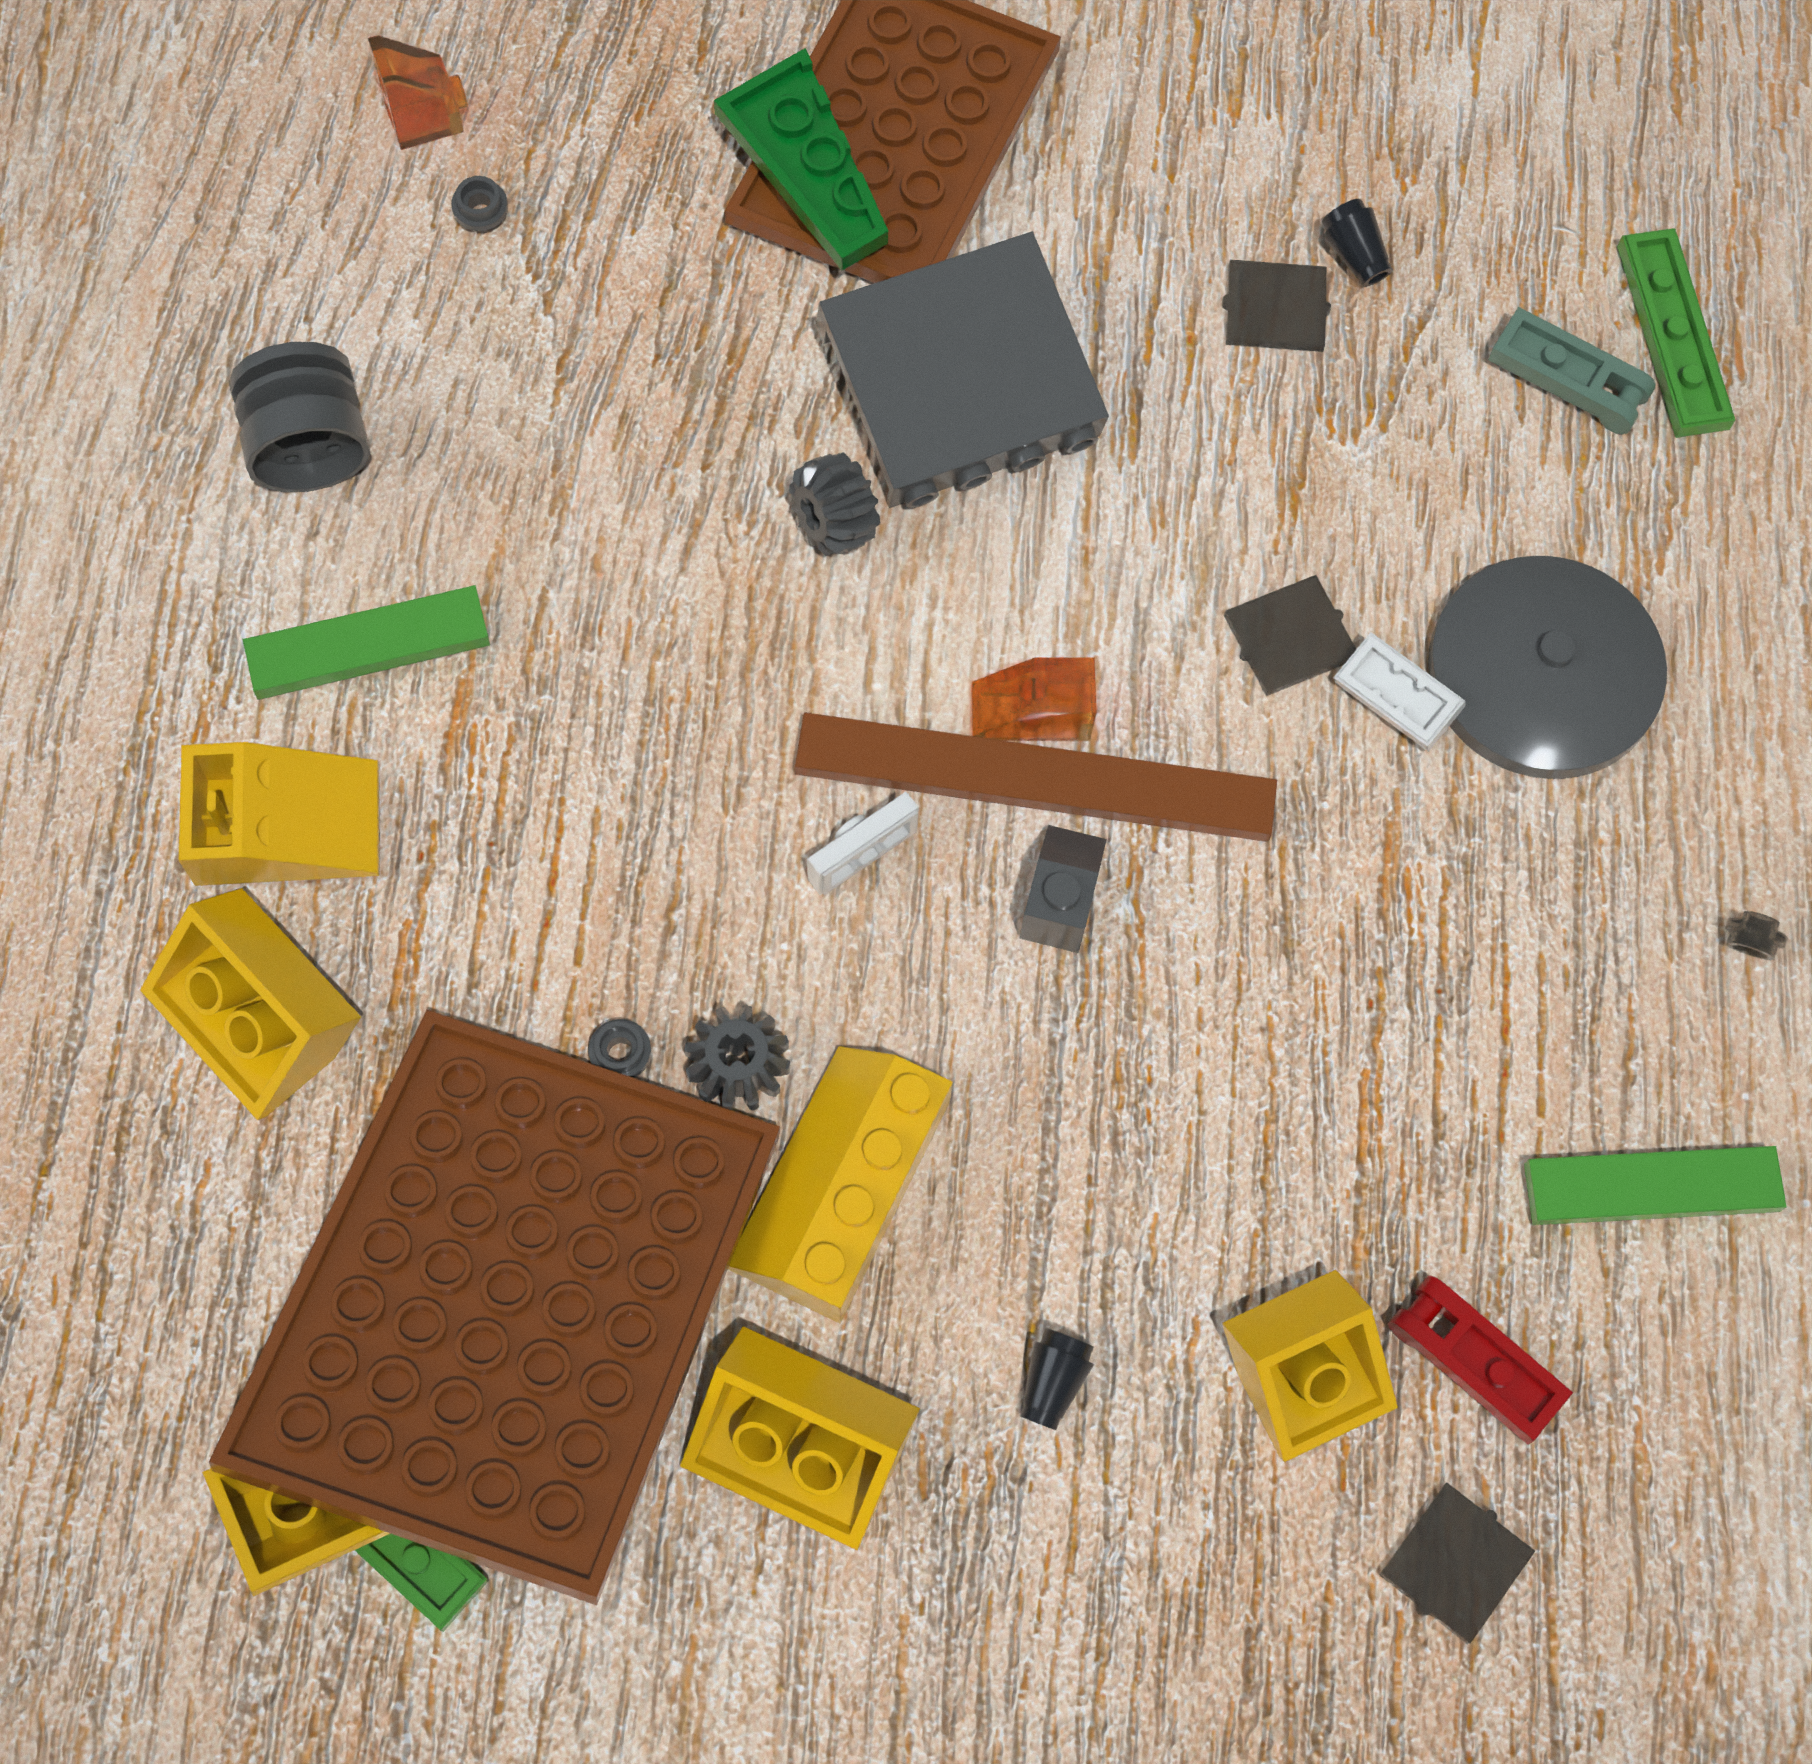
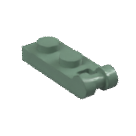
(1572, 370)

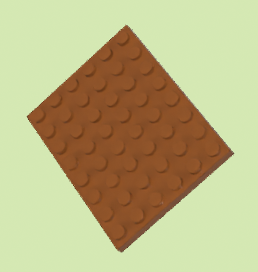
(501, 1306)

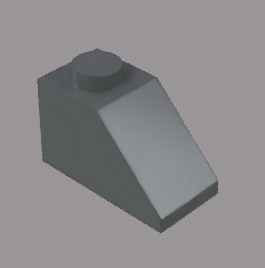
(1062, 889)

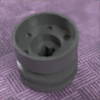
(298, 417)

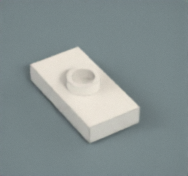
(1399, 691)
(861, 843)

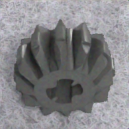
(834, 503)
(737, 1037)

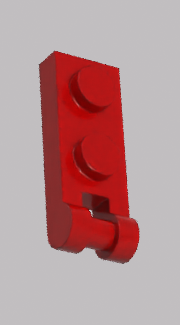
(1481, 1360)

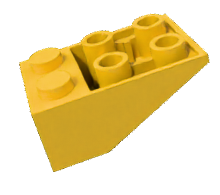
(276, 814)

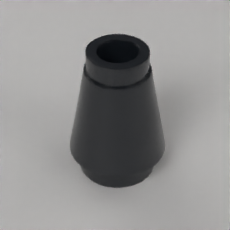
(1358, 241)
(1055, 1377)

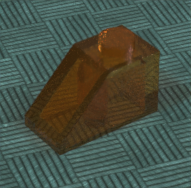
(417, 92)
(1037, 701)

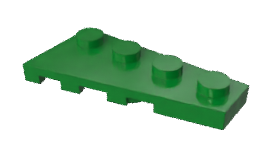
(795, 142)

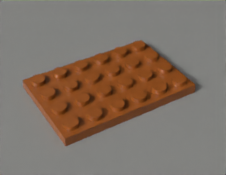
(928, 116)

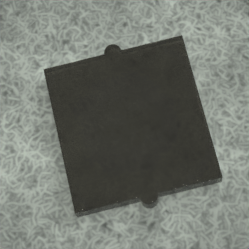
(1276, 305)
(1290, 635)
(1457, 1563)

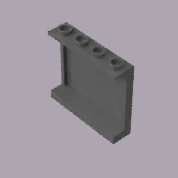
(964, 369)

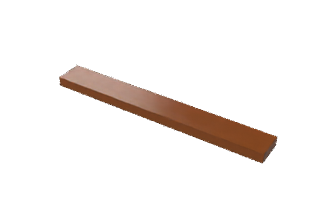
(1036, 777)

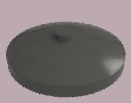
(1550, 666)

